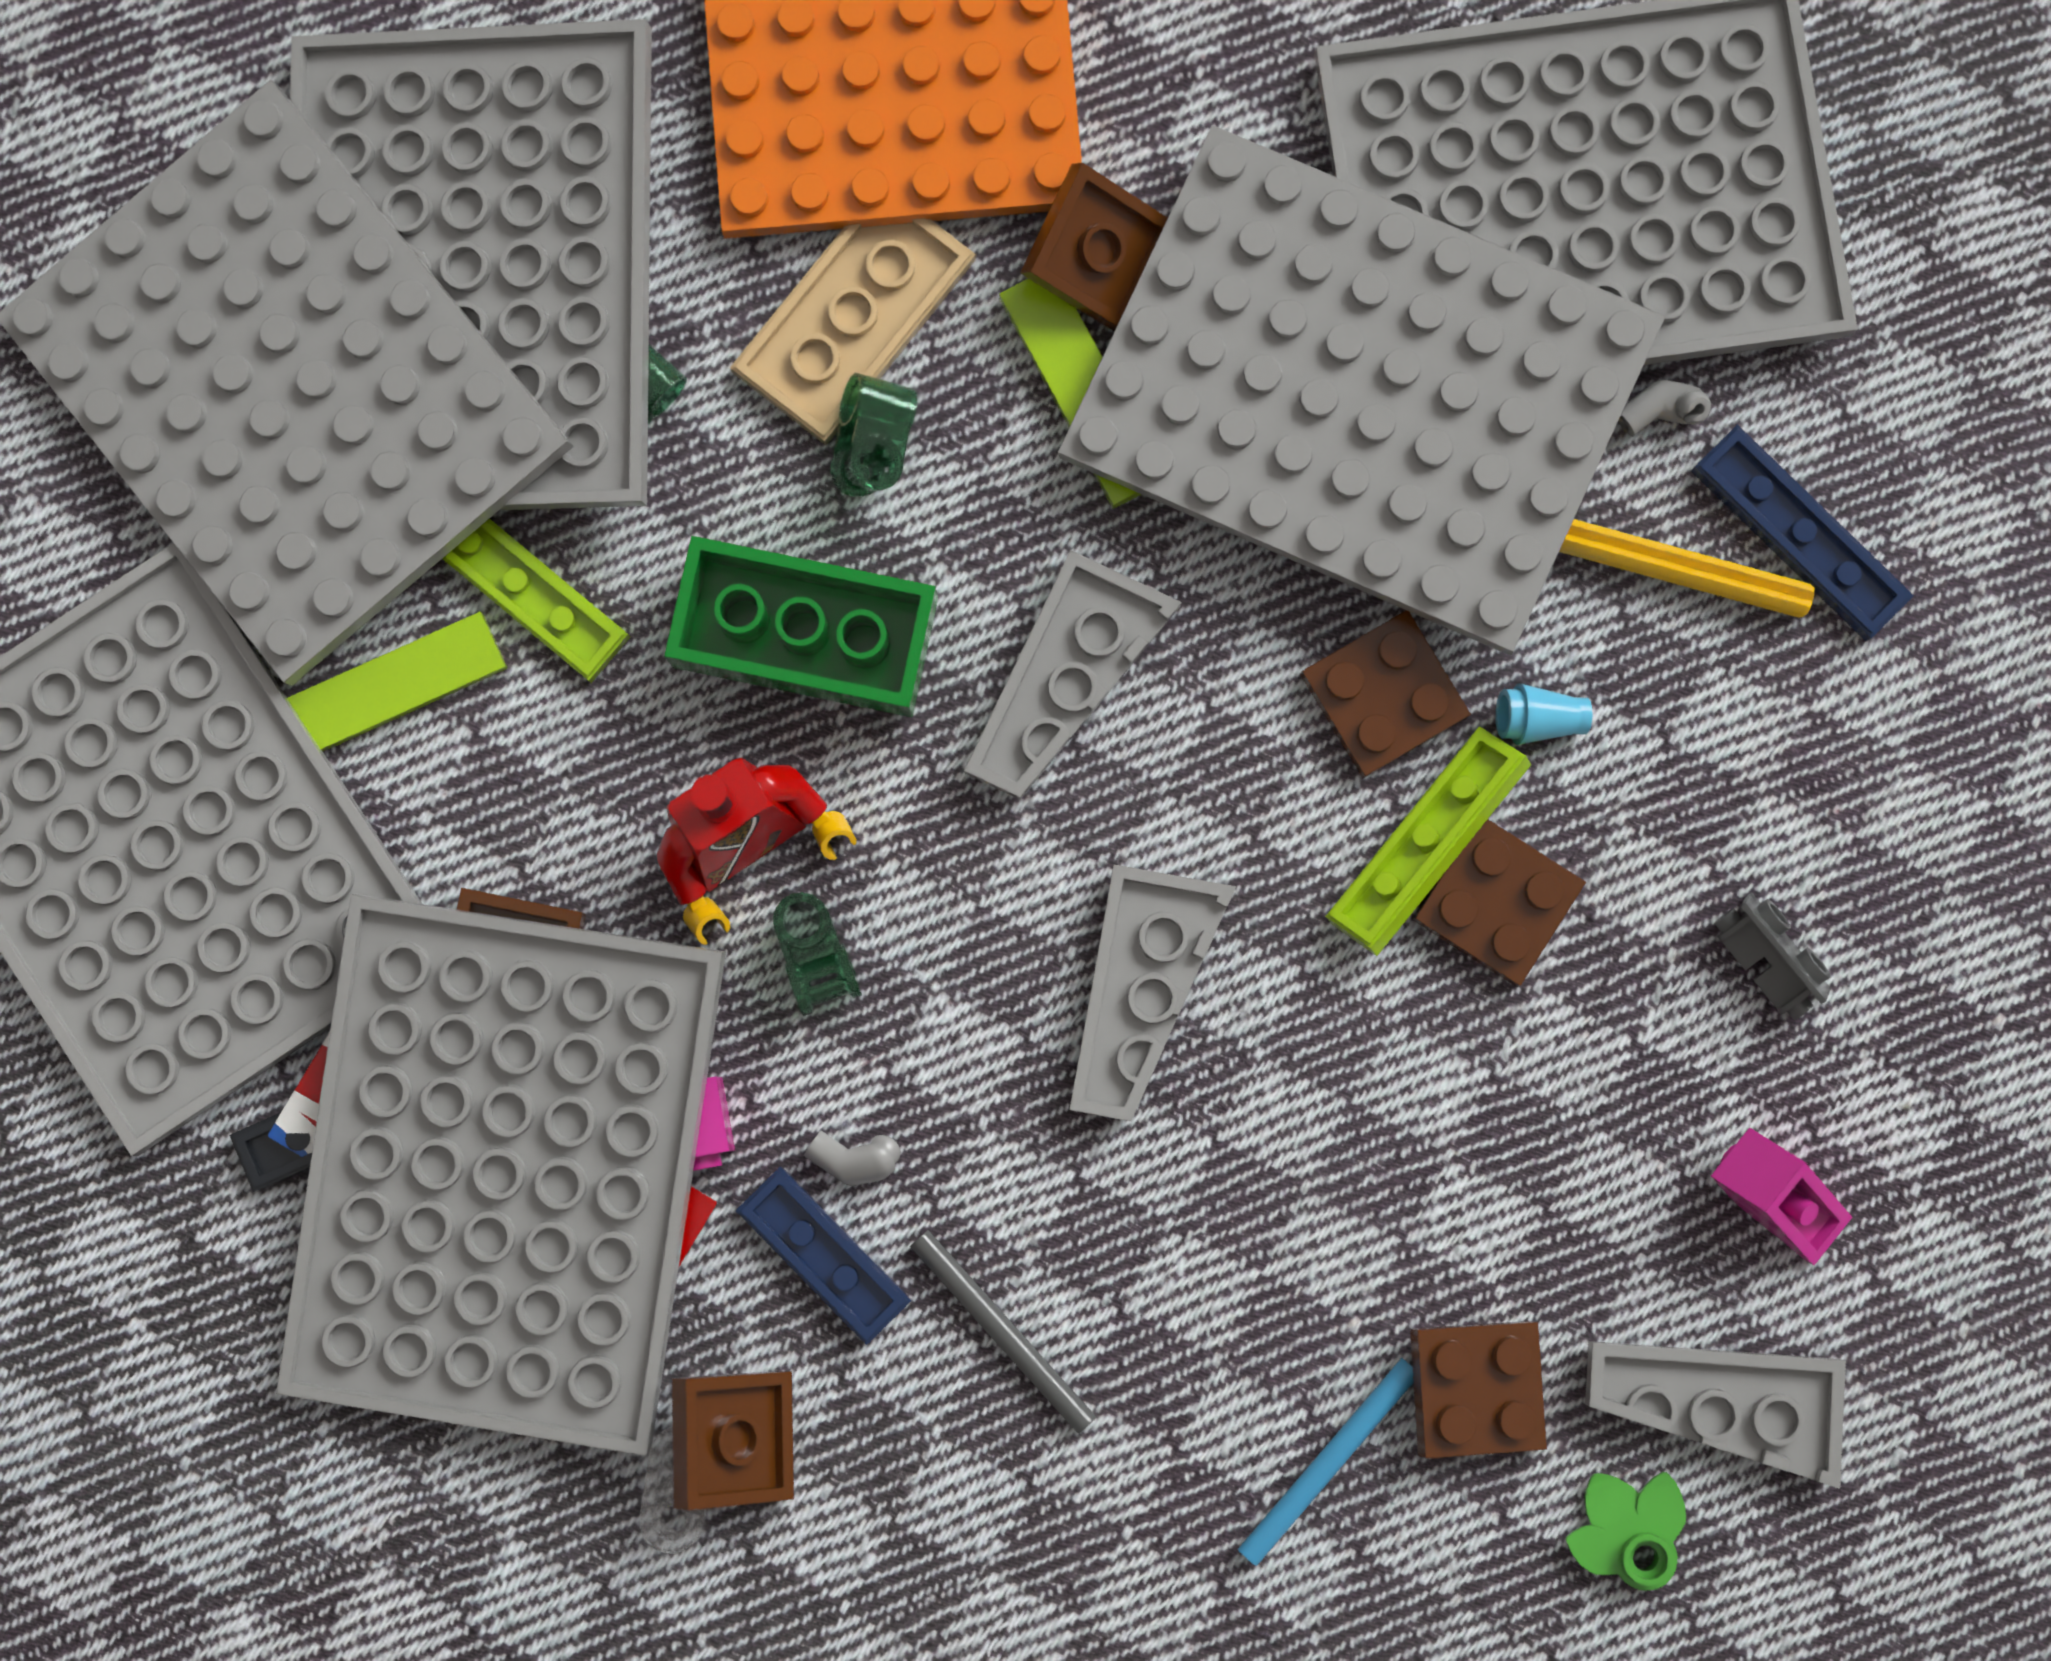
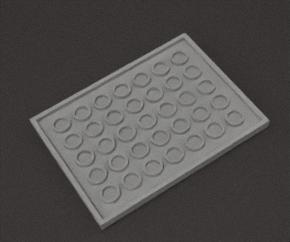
(1622, 147)
(528, 198)
(283, 383)
(1361, 388)
(171, 850)
(501, 1173)

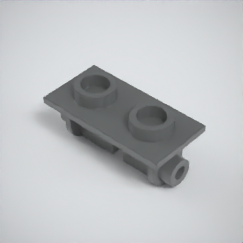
(1792, 972)

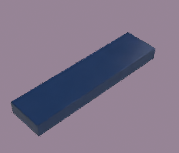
(1802, 533)

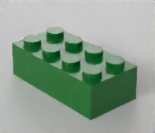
(801, 626)

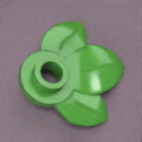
(1624, 1522)

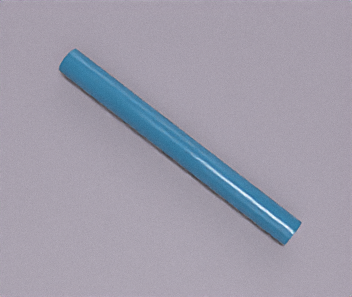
(1328, 1462)

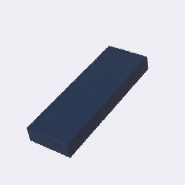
(824, 1255)

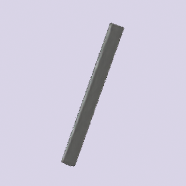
(1003, 1332)

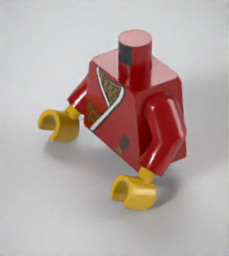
(732, 823)

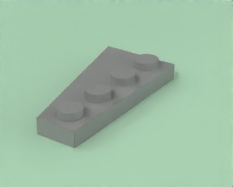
(1071, 661)
(1143, 971)
(1743, 1403)

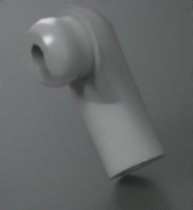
(1667, 402)
(858, 1164)

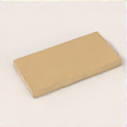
(851, 317)

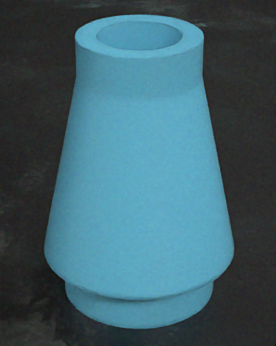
(1539, 714)

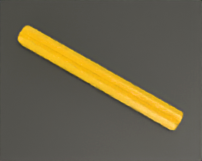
(1688, 569)

